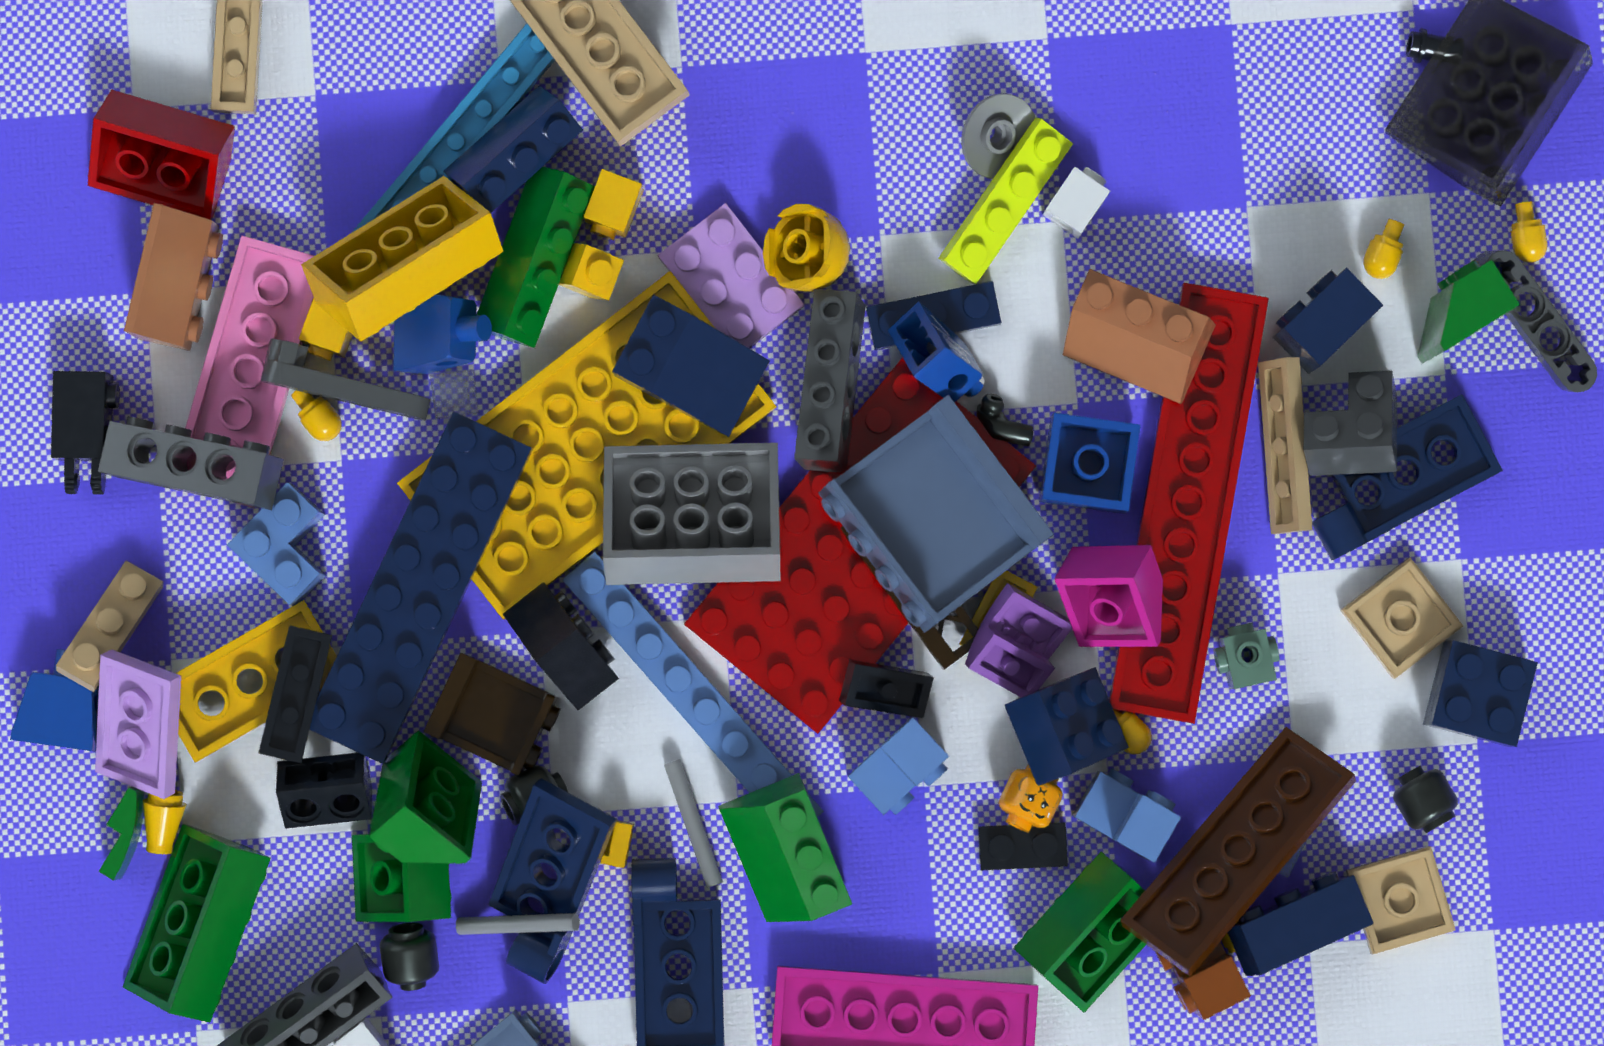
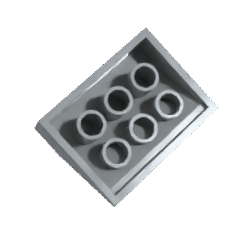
(691, 514)

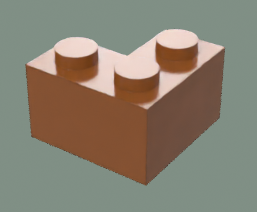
(1211, 987)

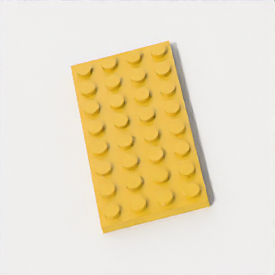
(567, 420)

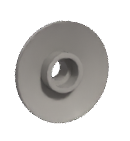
(1010, 119)

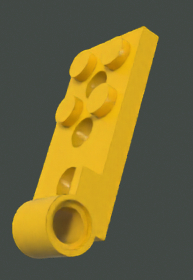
(219, 673)

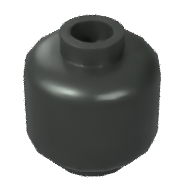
(519, 789)
(1425, 799)
(409, 956)

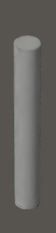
(693, 823)
(517, 924)

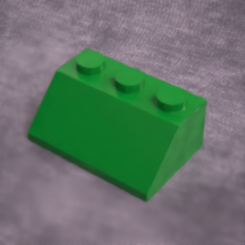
(1465, 305)
(425, 805)
(785, 852)
(1081, 936)

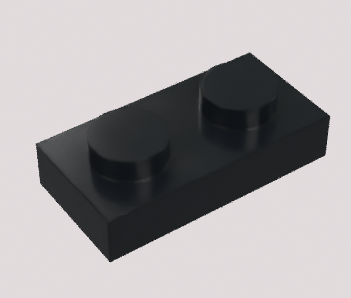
(886, 689)
(1014, 849)

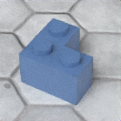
(271, 540)
(899, 766)
(1126, 816)

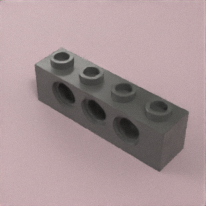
(830, 381)
(127, 457)
(320, 1006)

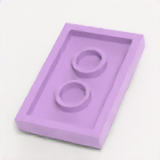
(728, 278)
(137, 723)

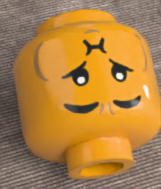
(1028, 803)

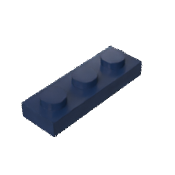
(958, 308)

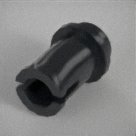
(1424, 45)

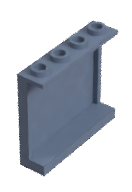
(935, 514)

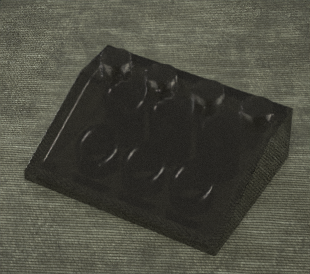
(1496, 103)

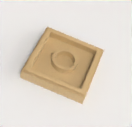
(1401, 618)
(1403, 899)

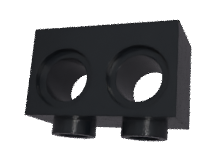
(324, 790)

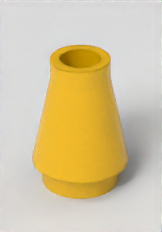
(162, 821)

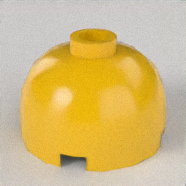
(806, 248)

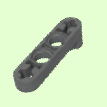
(1541, 318)
(286, 369)

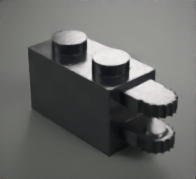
(80, 423)

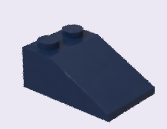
(690, 366)

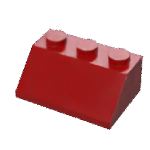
(159, 154)

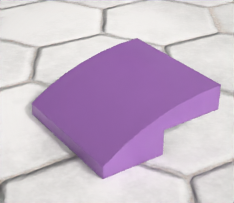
(1017, 642)

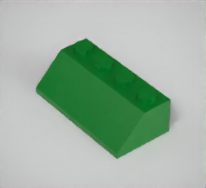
(196, 923)

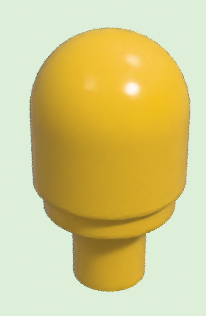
(1528, 234)
(1384, 251)
(318, 416)
(1135, 732)

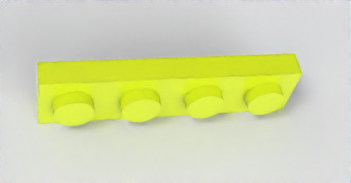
(1005, 200)

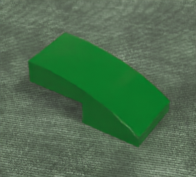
(128, 821)

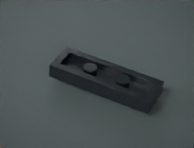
(295, 694)

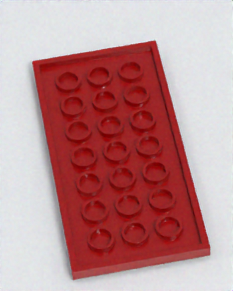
(828, 605)

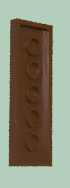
(1238, 851)

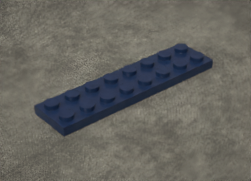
(418, 587)

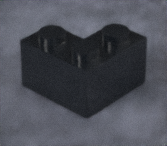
(562, 644)

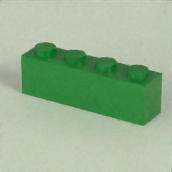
(535, 255)

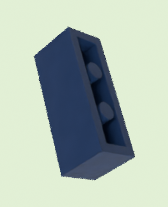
(514, 149)
(1299, 923)

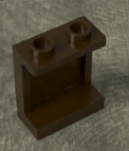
(493, 714)

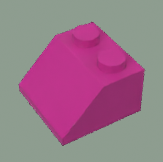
(1112, 595)

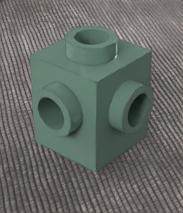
(1263, 654)

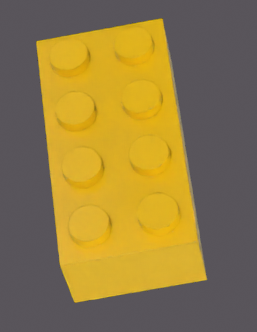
(402, 258)

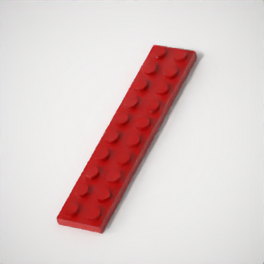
(1191, 506)

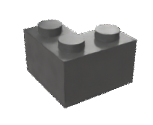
(1359, 437)

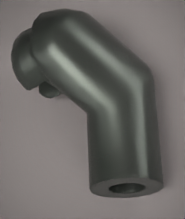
(997, 424)

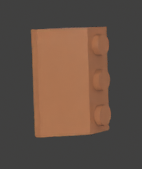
(173, 278)
(1136, 336)

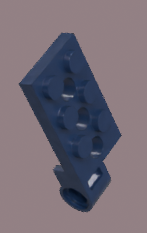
(1434, 483)
(575, 864)
(652, 900)

